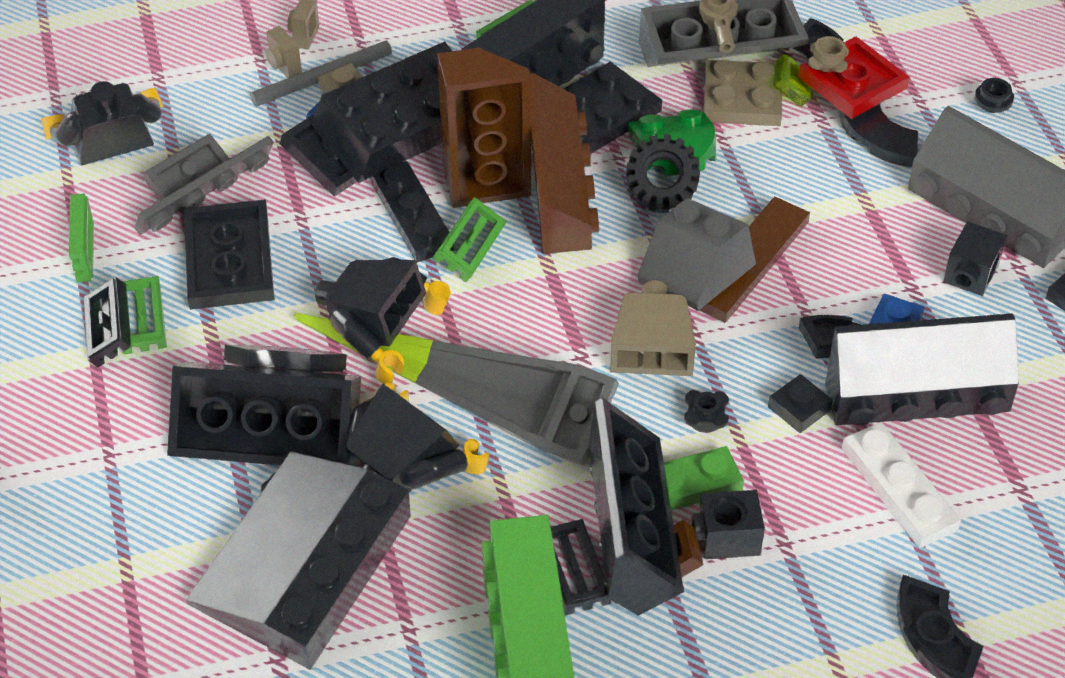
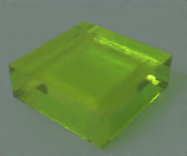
(788, 82)

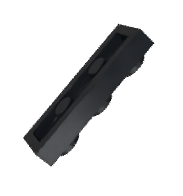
(411, 210)

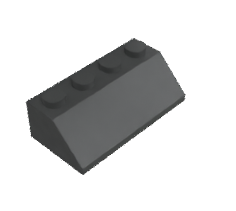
(680, 35)
(993, 185)

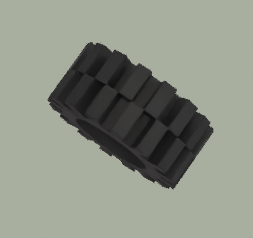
(656, 150)

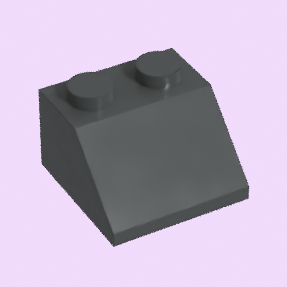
(697, 252)

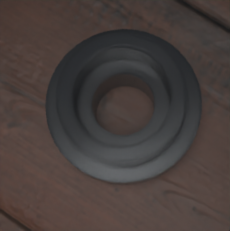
(994, 95)

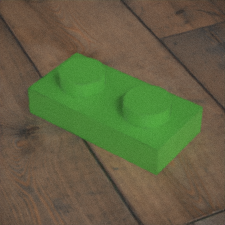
(699, 474)

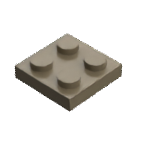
(741, 93)

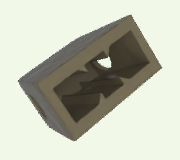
(653, 333)

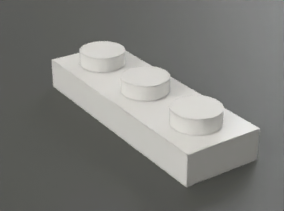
(901, 485)

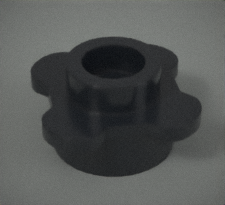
(711, 417)

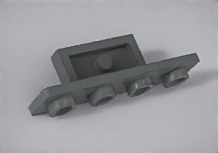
(192, 174)

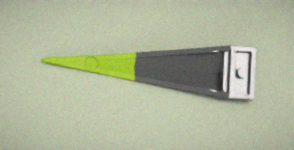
(526, 396)

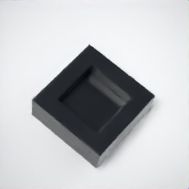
(800, 403)

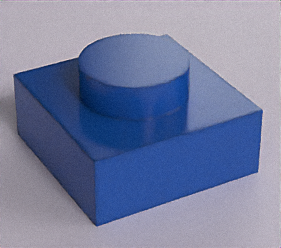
(896, 310)

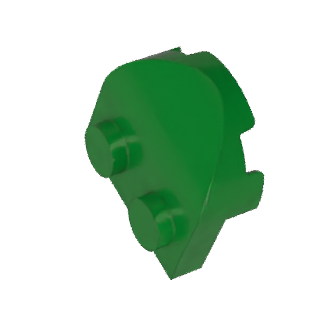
(688, 125)

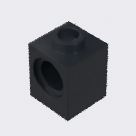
(974, 258)
(732, 508)

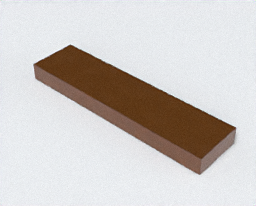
(770, 237)

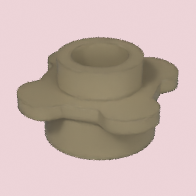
(829, 54)

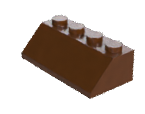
(484, 126)
(560, 170)

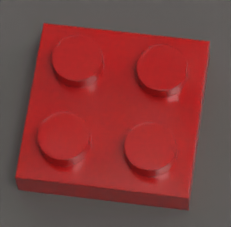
(862, 85)

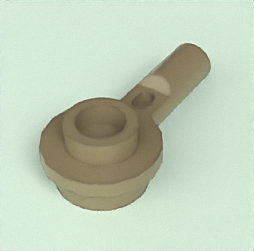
(718, 16)

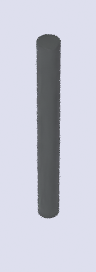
(310, 76)

